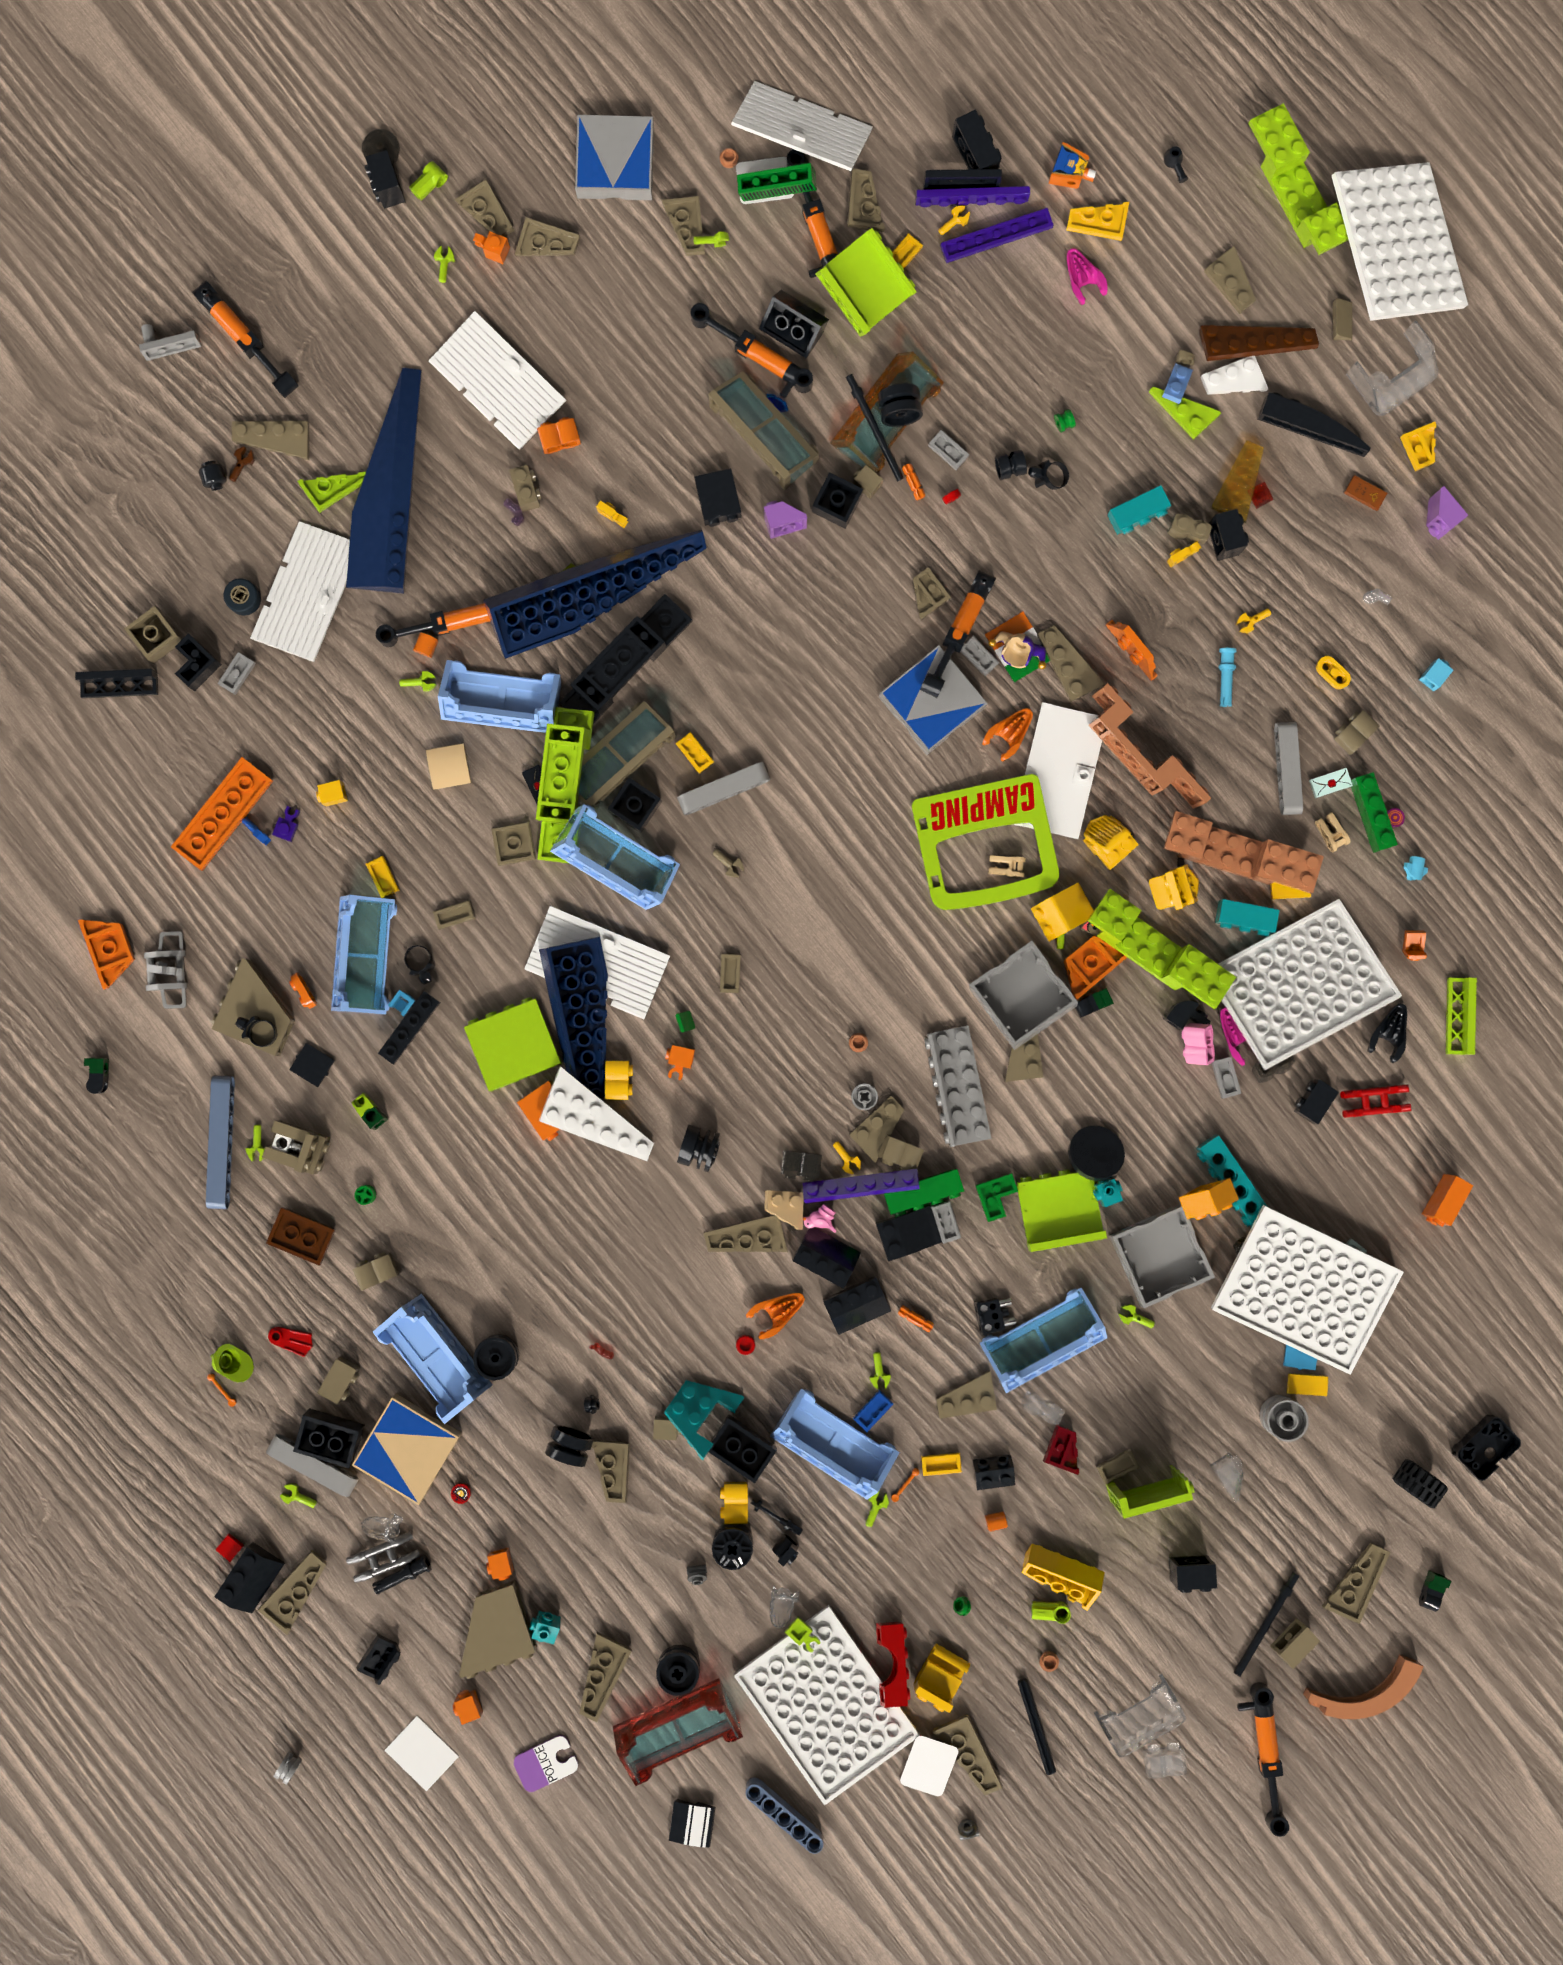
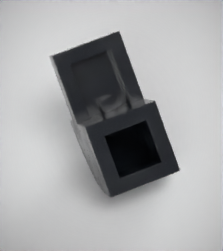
(1183, 1011)

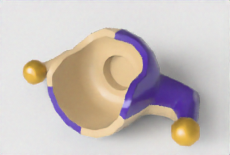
(1019, 649)

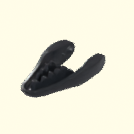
(1393, 1030)

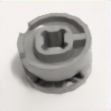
(864, 1096)
(287, 1768)

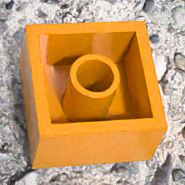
(1209, 1199)

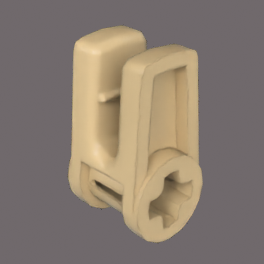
(1328, 836)
(1011, 862)

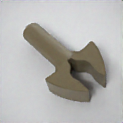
(727, 862)

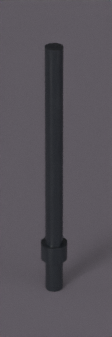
(857, 394)
(1286, 1591)

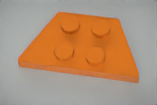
(1134, 646)
(108, 949)
(1091, 964)

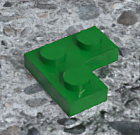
(991, 1192)

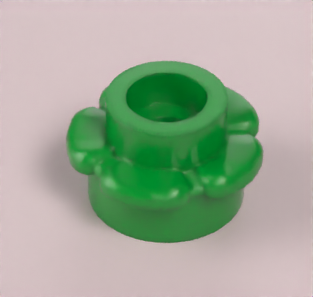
(962, 1606)

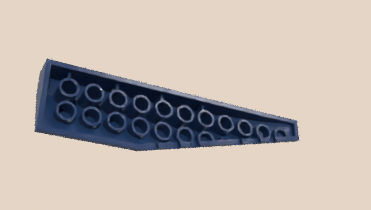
(384, 500)
(578, 595)

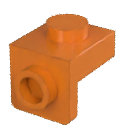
(1414, 944)

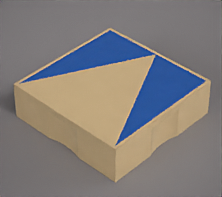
(406, 1449)

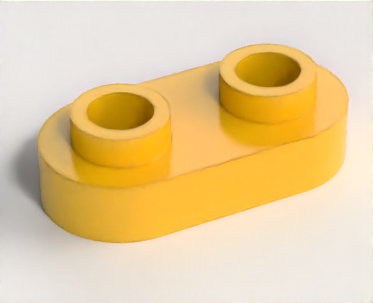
(1334, 670)

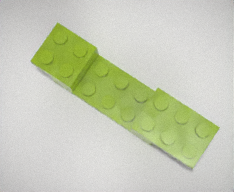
(1293, 183)
(561, 774)
(1157, 953)

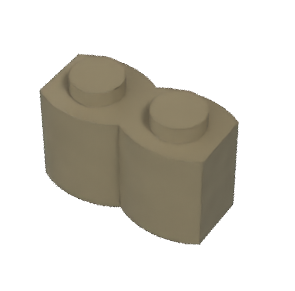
(1192, 530)
(1356, 732)
(900, 1153)
(375, 1271)

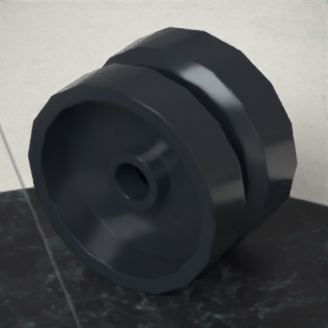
(900, 405)
(493, 1368)
(569, 1446)
(682, 1681)

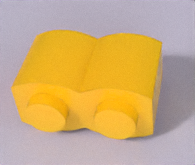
(617, 1080)
(735, 1502)

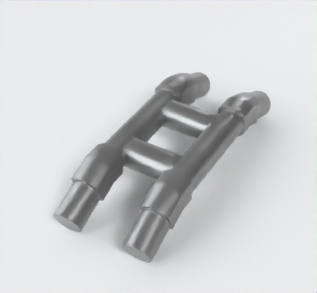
(389, 1548)

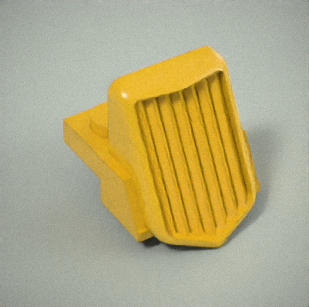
(1109, 840)
(1175, 888)

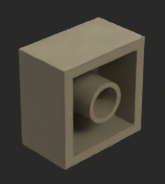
(153, 634)

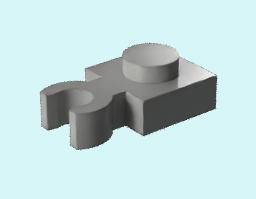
(161, 968)

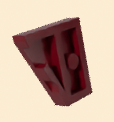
(1063, 1450)

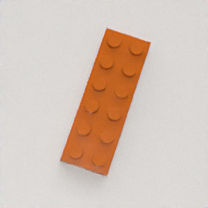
(222, 814)

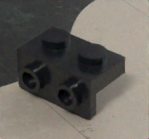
(994, 1472)
(379, 1658)

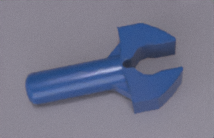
(261, 836)

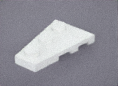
(1235, 377)

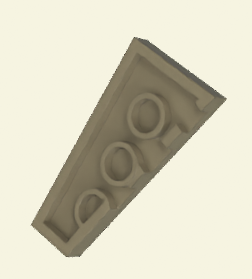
(1071, 669)
(750, 1236)
(1357, 1586)

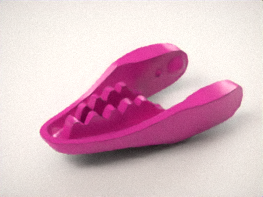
(1083, 273)
(1232, 1034)

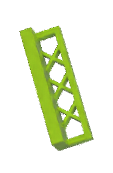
(1468, 1019)

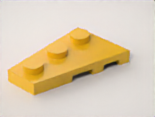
(1099, 221)

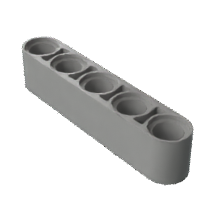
(1288, 768)
(723, 788)
(323, 1472)

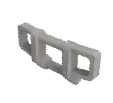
(179, 954)

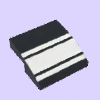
(692, 1823)

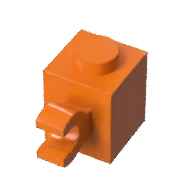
(494, 246)
(681, 1058)

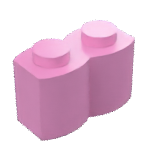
(1198, 1044)

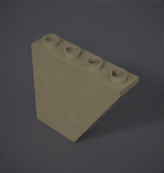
(249, 997)
(497, 1631)

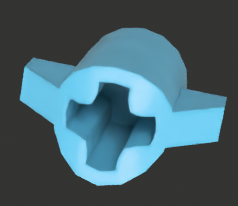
(1415, 868)

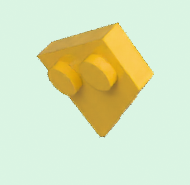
(1420, 446)

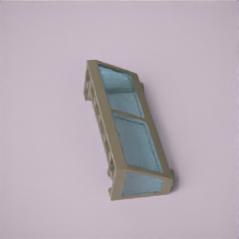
(763, 428)
(622, 753)

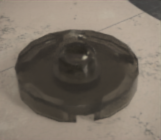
(381, 138)

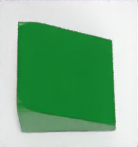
(685, 1021)

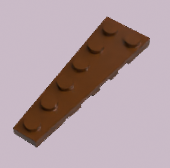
(1248, 341)

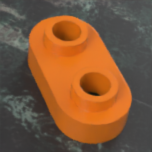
(298, 984)

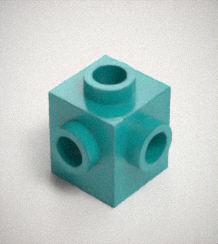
(1110, 1198)
(545, 1627)

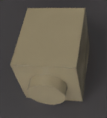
(868, 481)
(664, 1429)

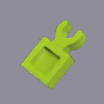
(800, 1633)

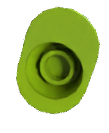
(232, 1363)

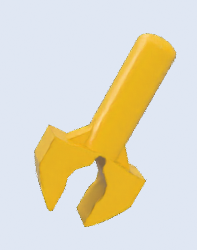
(955, 220)
(1252, 619)
(846, 1157)

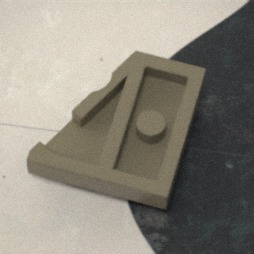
(928, 593)

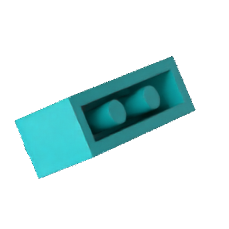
(1139, 510)
(1247, 917)

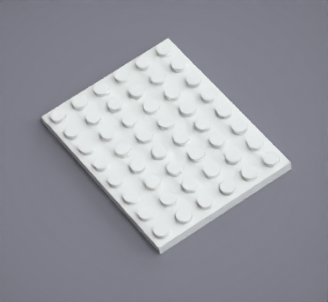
(1399, 240)
(1305, 984)
(1306, 1289)
(826, 1706)

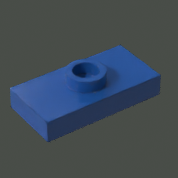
(873, 1411)

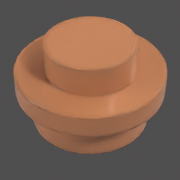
(729, 158)
(858, 1042)
(1049, 1661)

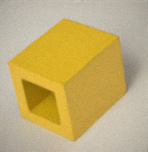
(331, 793)

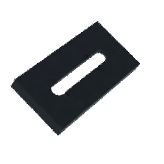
(962, 179)

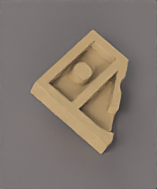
(786, 1206)

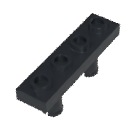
(409, 1027)

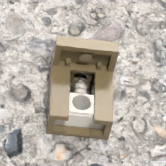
(310, 1151)

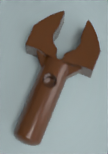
(241, 462)

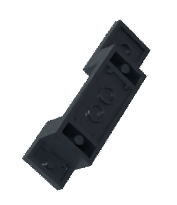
(625, 656)

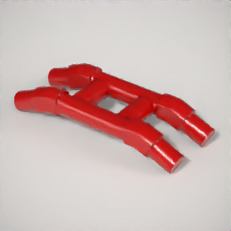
(1383, 1109)

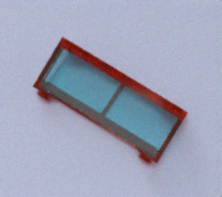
(675, 1729)

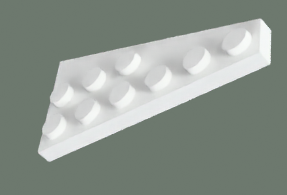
(582, 1113)

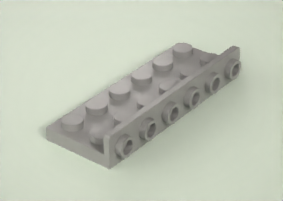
(957, 1086)

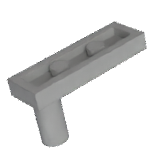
(155, 349)

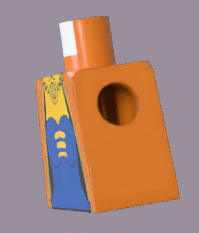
(1071, 168)

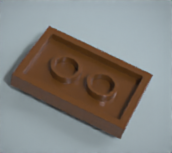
(300, 1236)

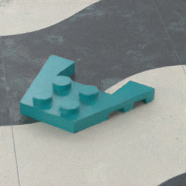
(693, 1406)

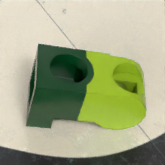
(369, 1111)

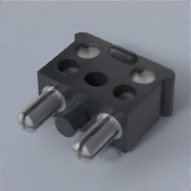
(985, 1319)

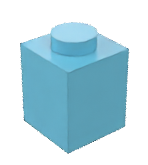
(1436, 674)

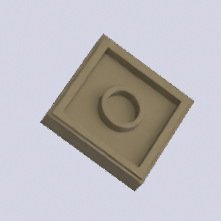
(513, 843)

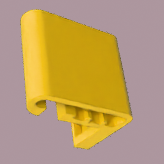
(1063, 911)
(940, 1678)

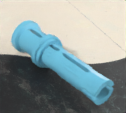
(1226, 667)

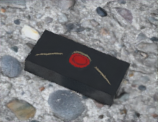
(532, 778)

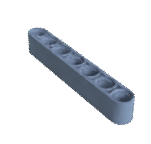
(220, 1142)

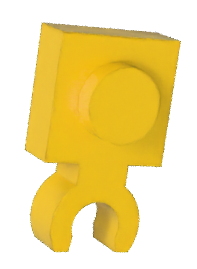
(609, 512)
(1179, 555)

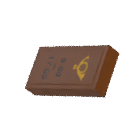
(1365, 493)

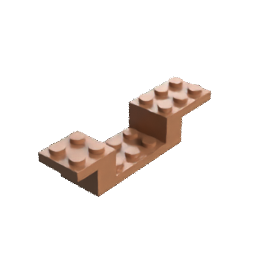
(1152, 778)
(1246, 857)

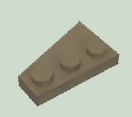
(872, 1130)
(969, 1398)

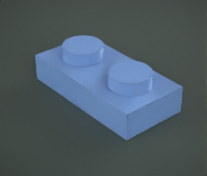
(1177, 383)

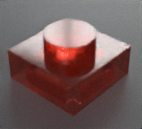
(1261, 495)

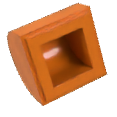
(425, 645)
(996, 1521)

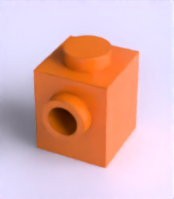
(500, 1564)
(467, 1706)

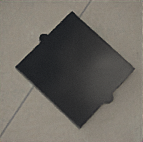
(312, 1065)

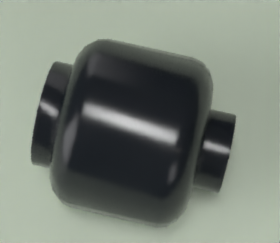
(212, 475)

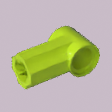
(432, 177)
(1048, 1610)

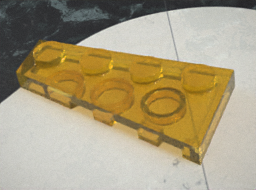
(1240, 482)

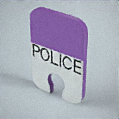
(540, 1766)

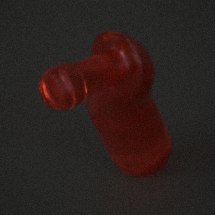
(601, 1351)

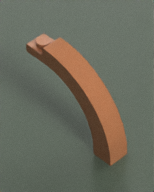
(1374, 1702)

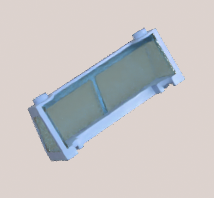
(615, 859)
(362, 954)
(1044, 1341)

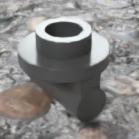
(697, 1574)
(967, 1829)

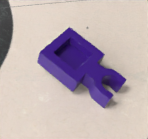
(286, 827)

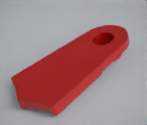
(292, 1340)

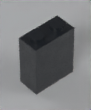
(718, 497)

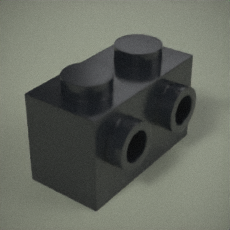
(1315, 1101)

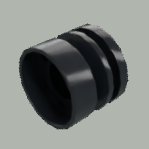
(698, 1148)
(732, 1535)

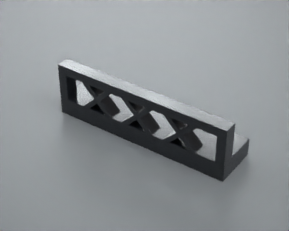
(117, 676)

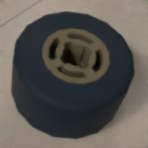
(248, 600)

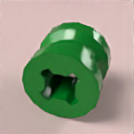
(1064, 420)
(361, 1194)

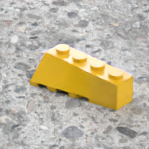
(1064, 1575)

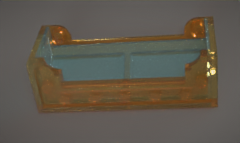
(856, 437)

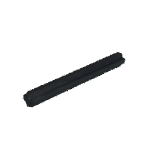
(1036, 1726)

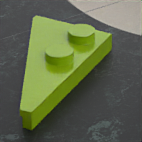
(1188, 414)
(327, 491)

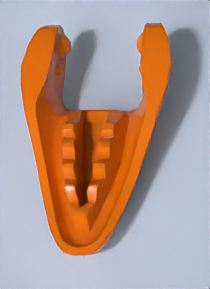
(1012, 730)
(780, 1311)

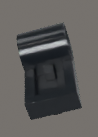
(786, 1550)

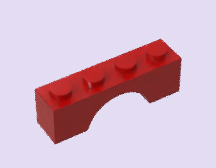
(894, 1689)

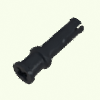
(410, 1572)

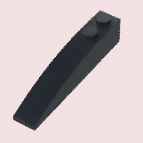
(1309, 423)

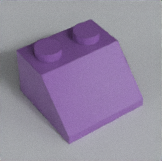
(1443, 513)
(783, 519)

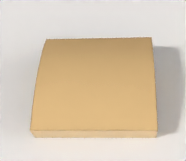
(448, 766)

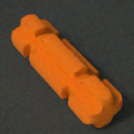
(913, 481)
(915, 1318)

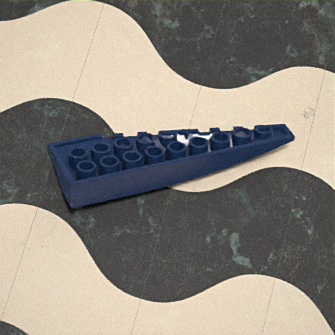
(578, 997)

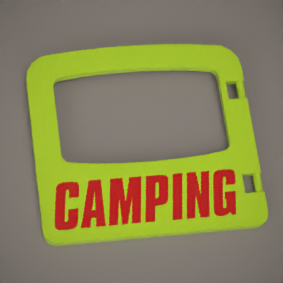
(981, 808)

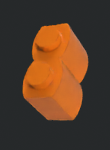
(558, 435)

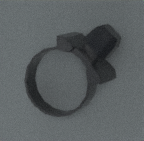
(1039, 473)
(425, 976)
(247, 1025)

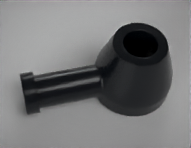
(1175, 162)

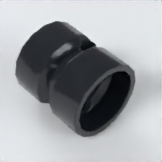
(1010, 465)

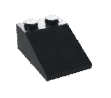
(908, 1233)

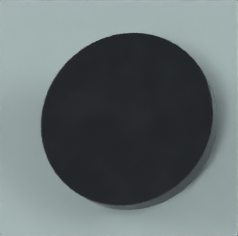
(1096, 1153)

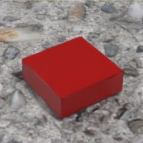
(229, 1547)

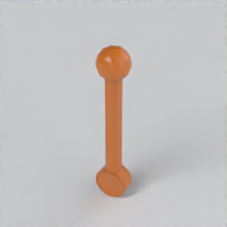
(231, 1401)
(895, 1497)

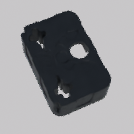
(1480, 1438)

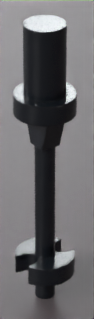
(786, 1523)

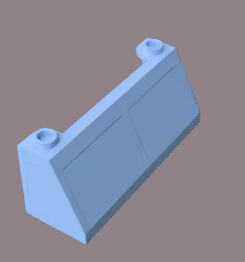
(498, 698)
(434, 1356)
(834, 1445)

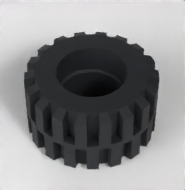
(1420, 1483)

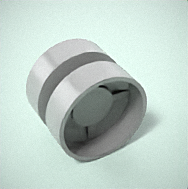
(1284, 1418)

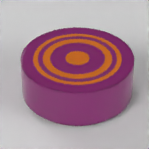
(1396, 817)

